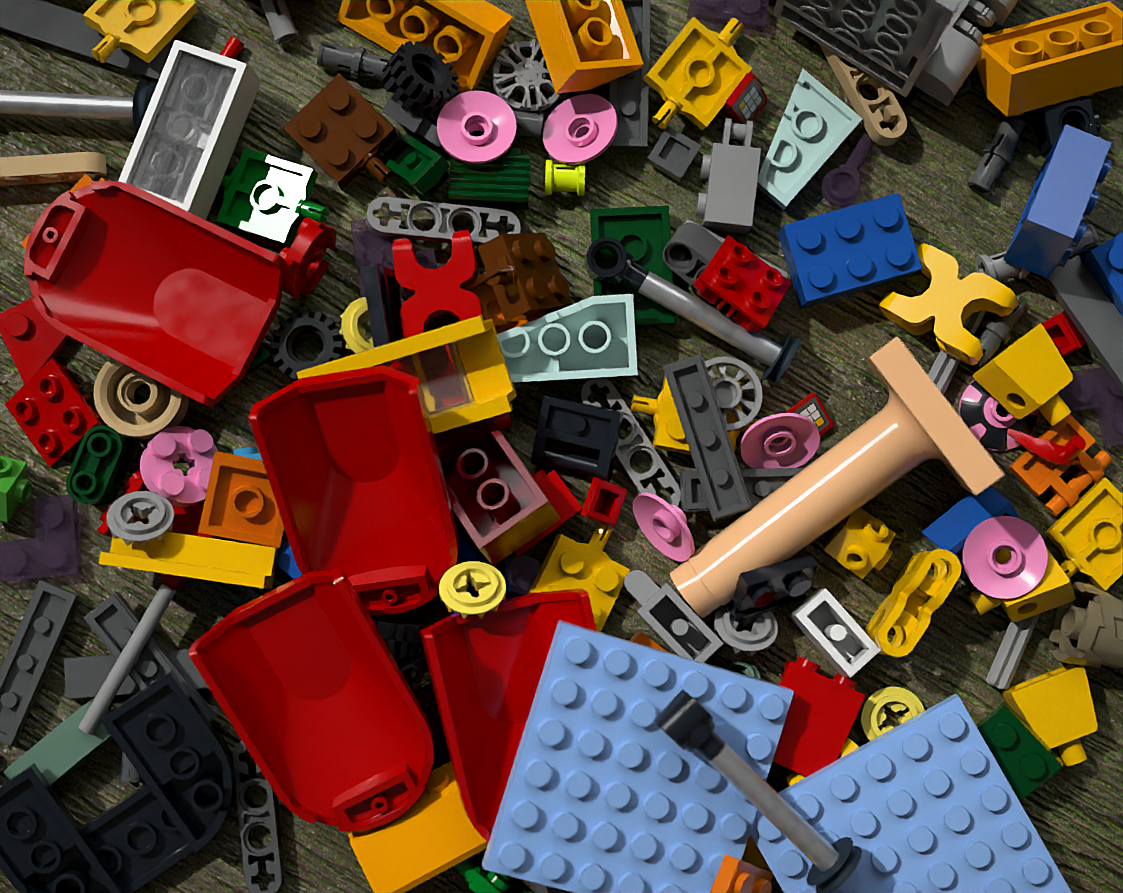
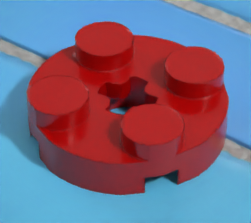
(305, 257)

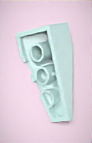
(575, 342)

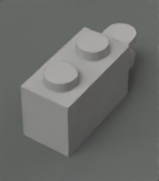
(730, 181)
(671, 618)

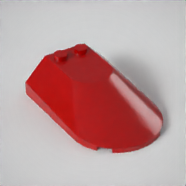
(153, 286)
(360, 483)
(486, 687)
(320, 702)

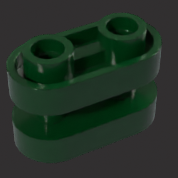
(99, 466)

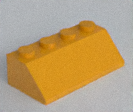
(461, 30)
(584, 42)
(1053, 59)
(421, 841)

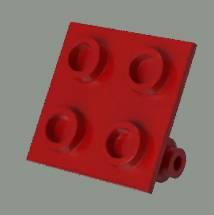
(743, 283)
(53, 411)

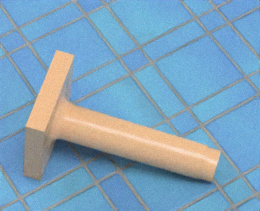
(906, 432)

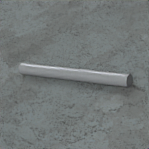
(126, 659)

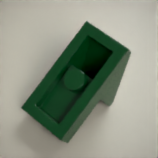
(417, 166)

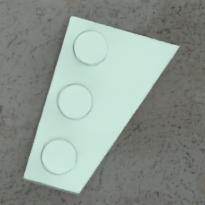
(805, 139)

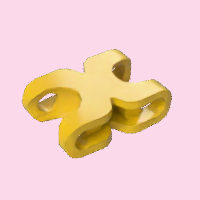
(948, 304)
(913, 601)

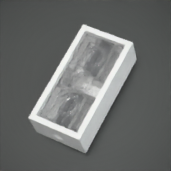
(191, 127)

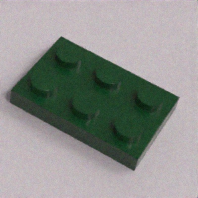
(644, 234)
(1018, 750)

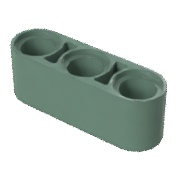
(62, 749)

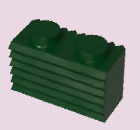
(492, 184)

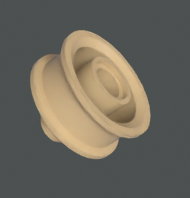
(117, 407)

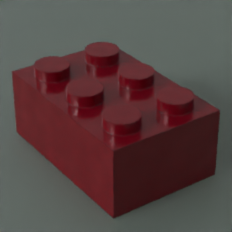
(492, 490)

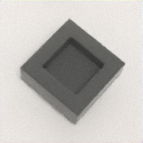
(673, 153)

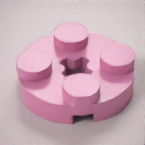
(167, 448)

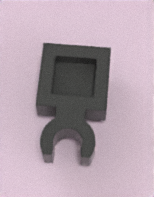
(417, 124)

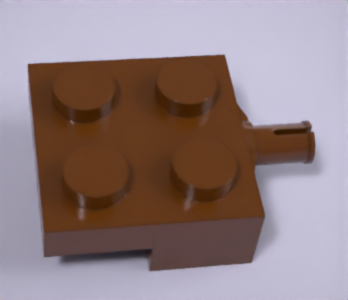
(342, 133)
(524, 275)

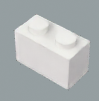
(834, 632)

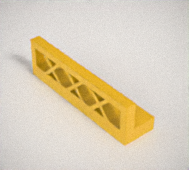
(197, 558)

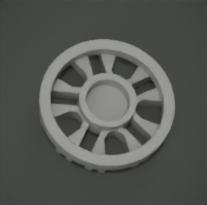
(527, 77)
(729, 391)

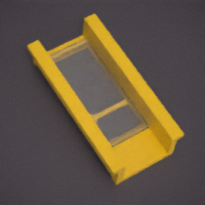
(457, 368)

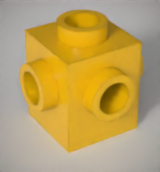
(861, 543)

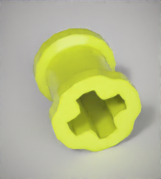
(564, 178)

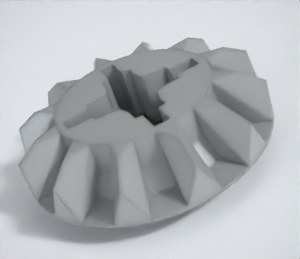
(141, 504)
(761, 635)

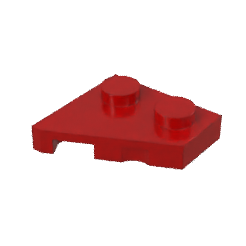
(29, 338)

